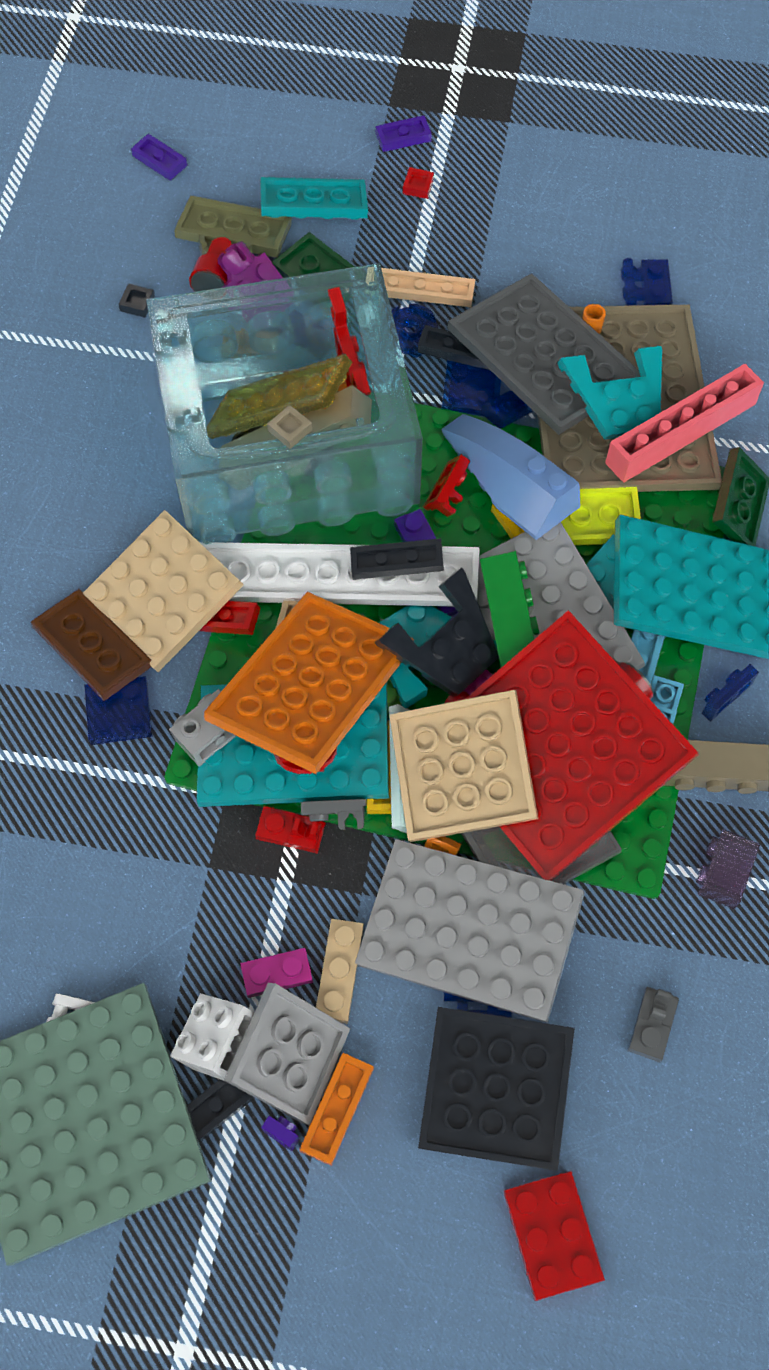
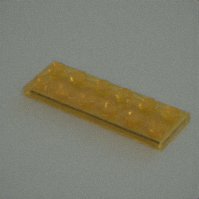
(259, 402)

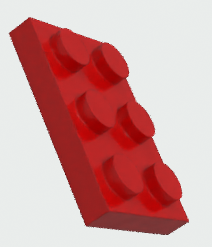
(553, 1236)

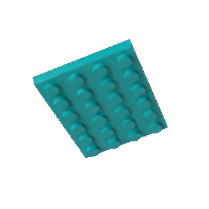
(691, 586)
(251, 775)

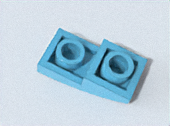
(666, 696)

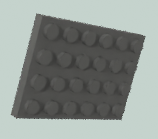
(522, 339)

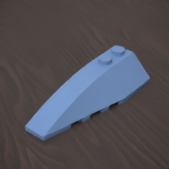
(514, 475)

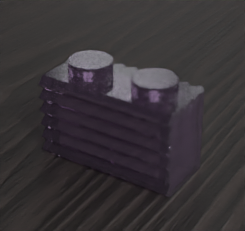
(728, 868)

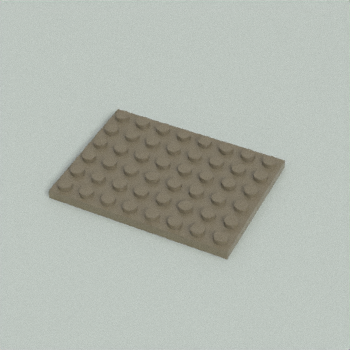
(583, 450)

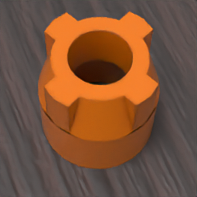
(594, 316)

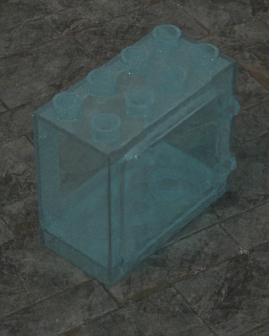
(259, 330)

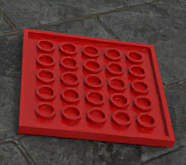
(588, 740)

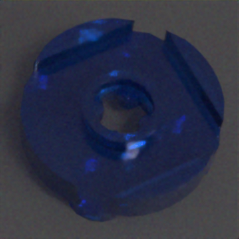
(416, 316)

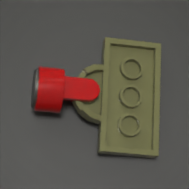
(219, 226)

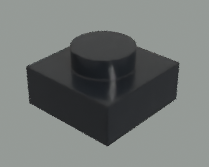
(134, 300)

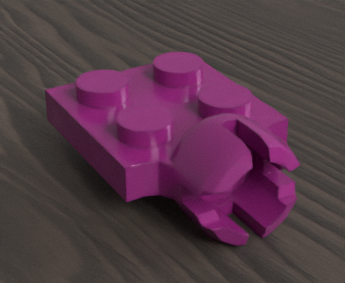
(244, 267)

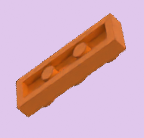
(336, 1109)

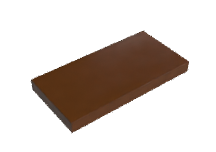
(91, 644)

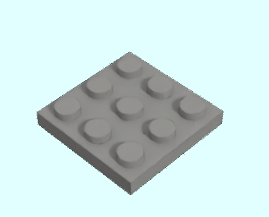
(287, 1054)

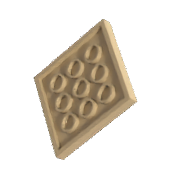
(163, 589)
(463, 766)

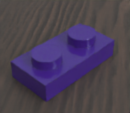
(403, 133)
(159, 157)

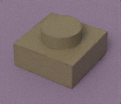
(289, 426)

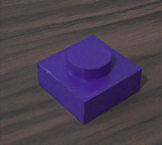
(281, 1131)

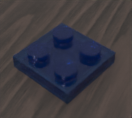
(468, 388)
(120, 716)

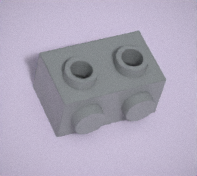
(198, 736)

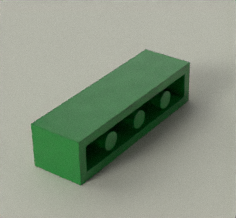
(509, 604)

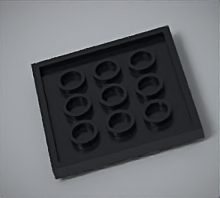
(497, 1088)

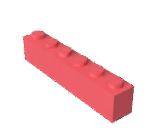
(683, 423)

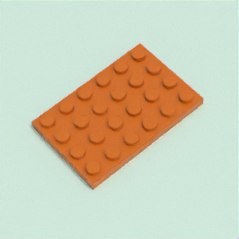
(306, 683)

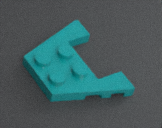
(620, 403)
(420, 624)

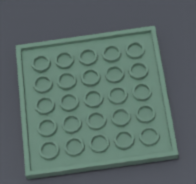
(90, 1125)

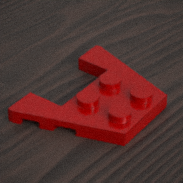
(347, 344)

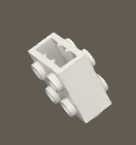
(212, 1035)

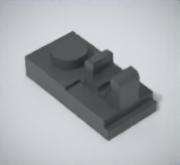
(321, 809)
(653, 1024)

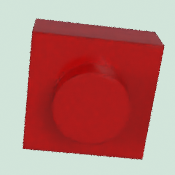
(418, 183)

